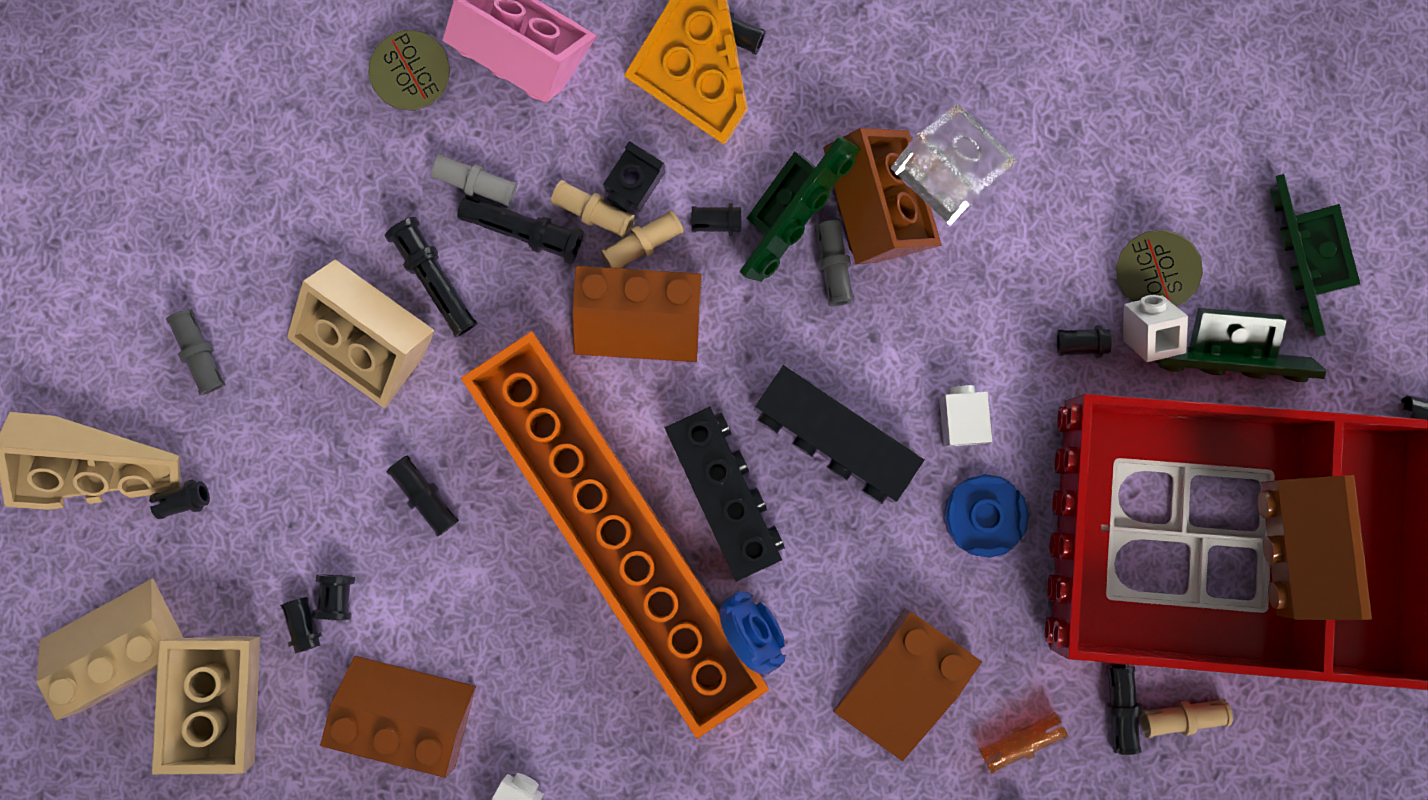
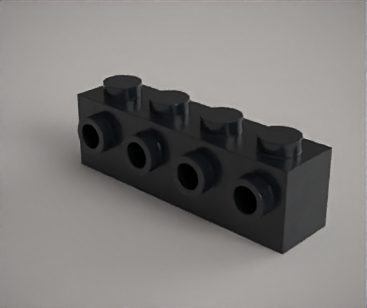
(838, 435)
(723, 493)

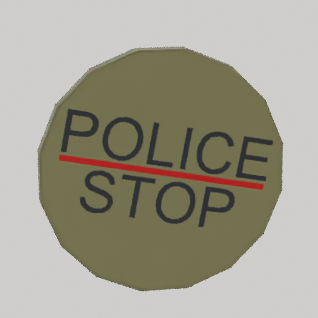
(409, 70)
(1159, 265)

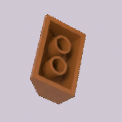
(877, 207)
(636, 313)
(1315, 548)
(399, 716)

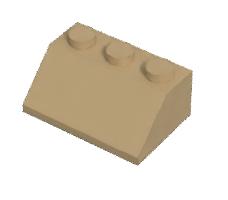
(358, 332)
(104, 650)
(206, 705)

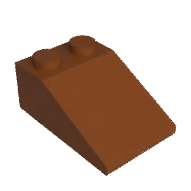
(907, 685)

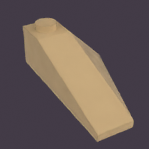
(59, 459)

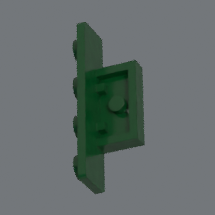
(791, 202)
(1320, 250)
(1241, 344)

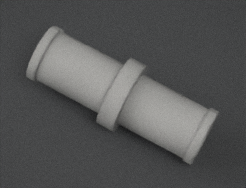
(473, 180)

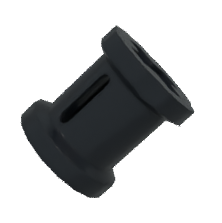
(333, 597)

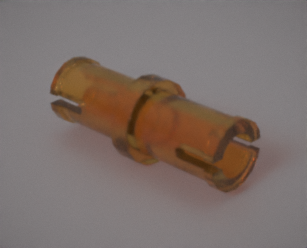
(1023, 742)

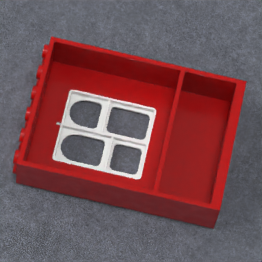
(1110, 623)

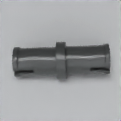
(834, 263)
(195, 351)

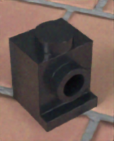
(636, 194)

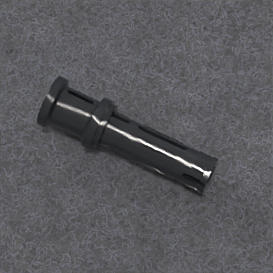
(538, 232)
(422, 261)

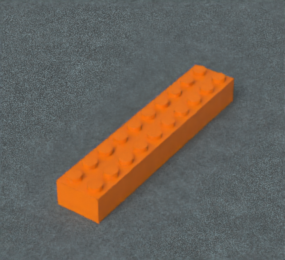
(614, 533)

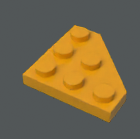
(694, 66)

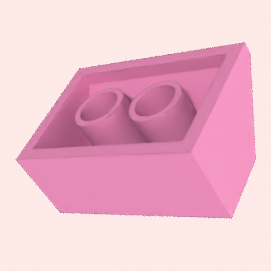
(519, 42)

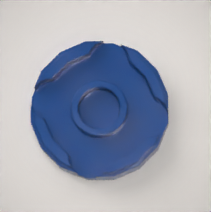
(978, 525)
(752, 633)

